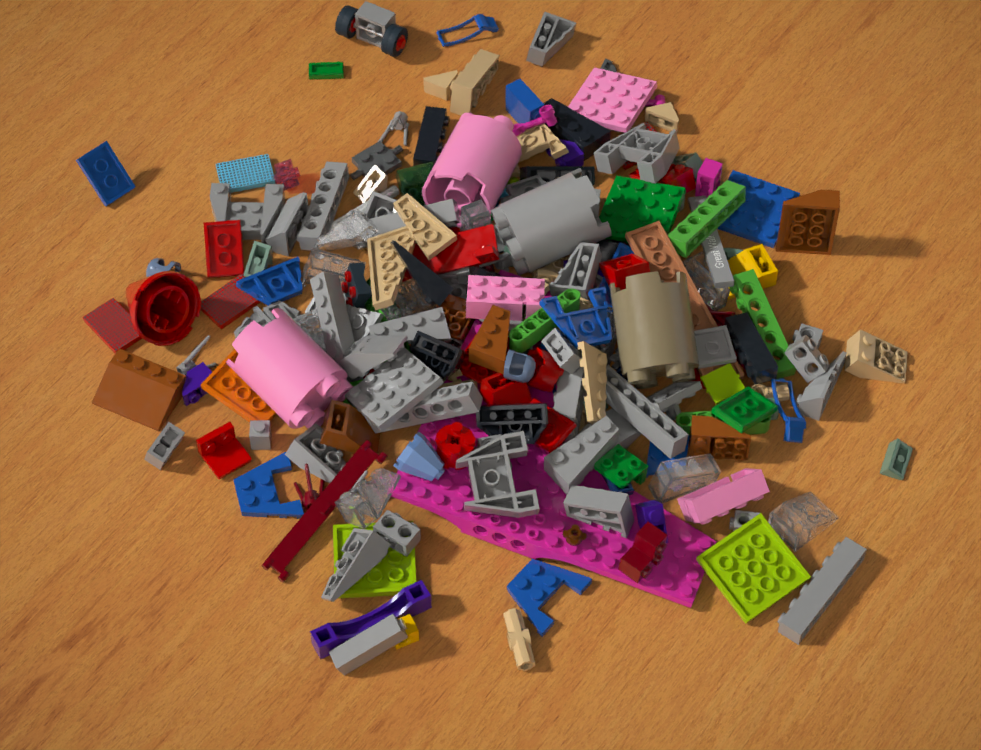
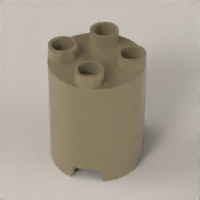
(654, 329)

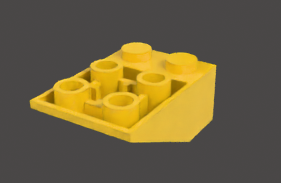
(756, 259)

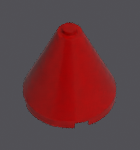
(163, 307)

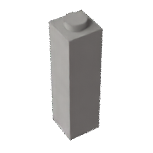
(369, 644)

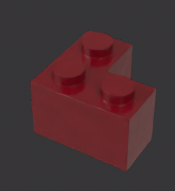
(644, 553)

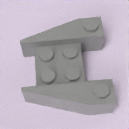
(650, 150)
(254, 216)
(493, 478)

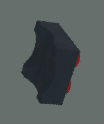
(355, 286)

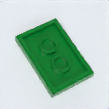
(744, 409)

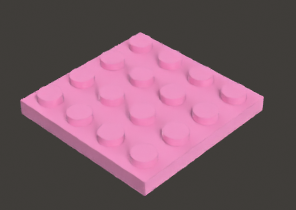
(613, 98)

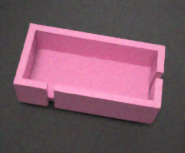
(503, 292)
(723, 495)

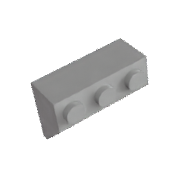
(285, 228)

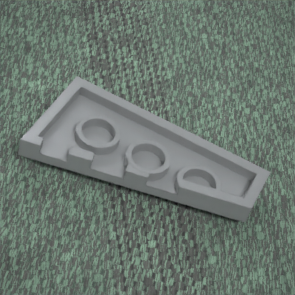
(358, 317)
(429, 322)

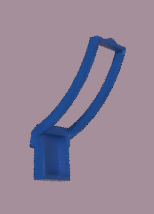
(483, 22)
(794, 426)

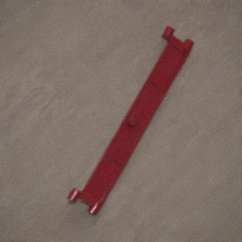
(321, 509)

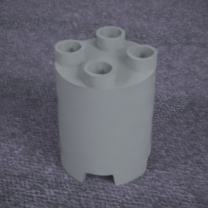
(550, 221)

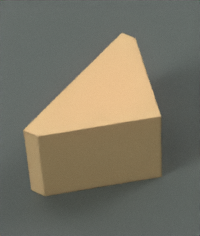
(440, 84)
(662, 116)

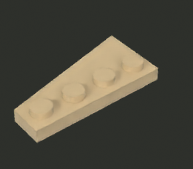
(425, 227)
(595, 380)

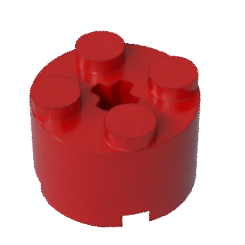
(546, 370)
(453, 443)

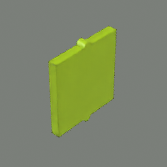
(722, 383)

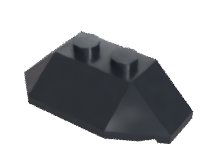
(437, 355)
(513, 418)

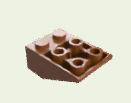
(455, 315)
(347, 428)
(718, 438)

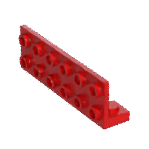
(470, 249)

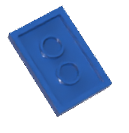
(105, 173)

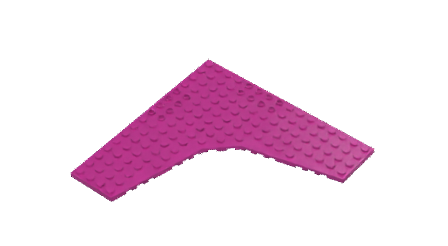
(541, 534)

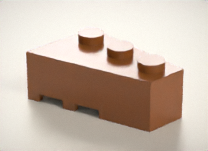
(491, 340)

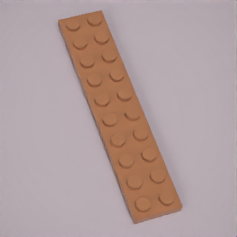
(656, 248)

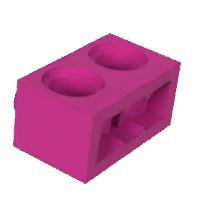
(708, 177)

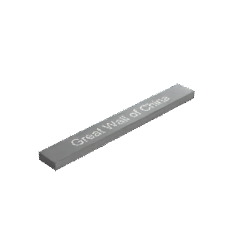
(714, 252)

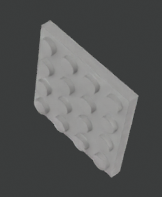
(393, 389)

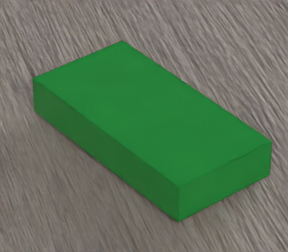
(326, 70)

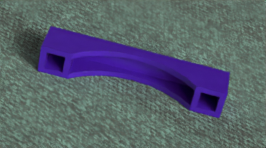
(410, 600)

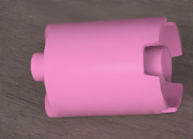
(474, 162)
(289, 370)

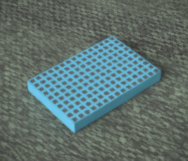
(246, 173)

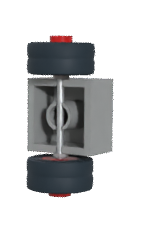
(373, 26)

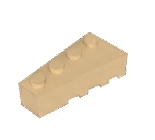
(473, 81)

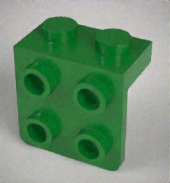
(621, 467)

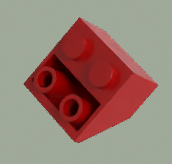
(499, 390)

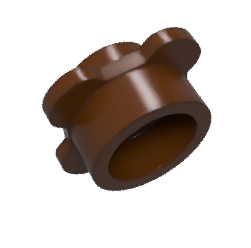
(572, 539)

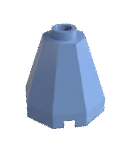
(420, 459)

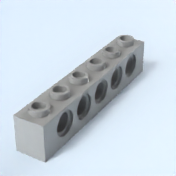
(323, 204)
(440, 405)

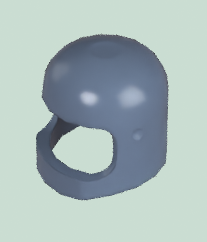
(158, 265)
(519, 367)

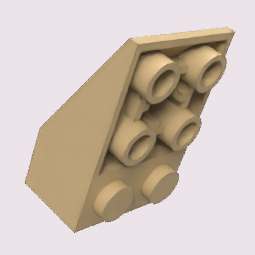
(875, 358)

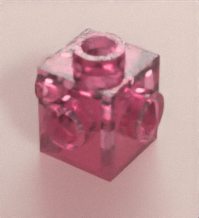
(287, 174)

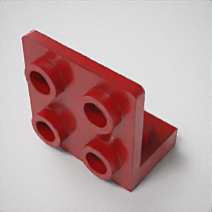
(222, 451)

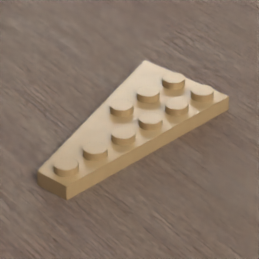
(385, 265)

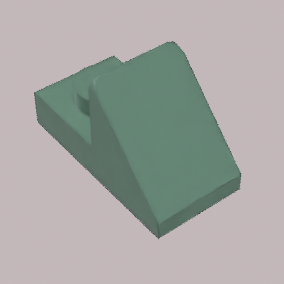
(259, 258)

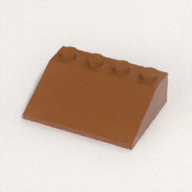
(809, 223)
(139, 389)

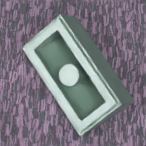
(896, 459)

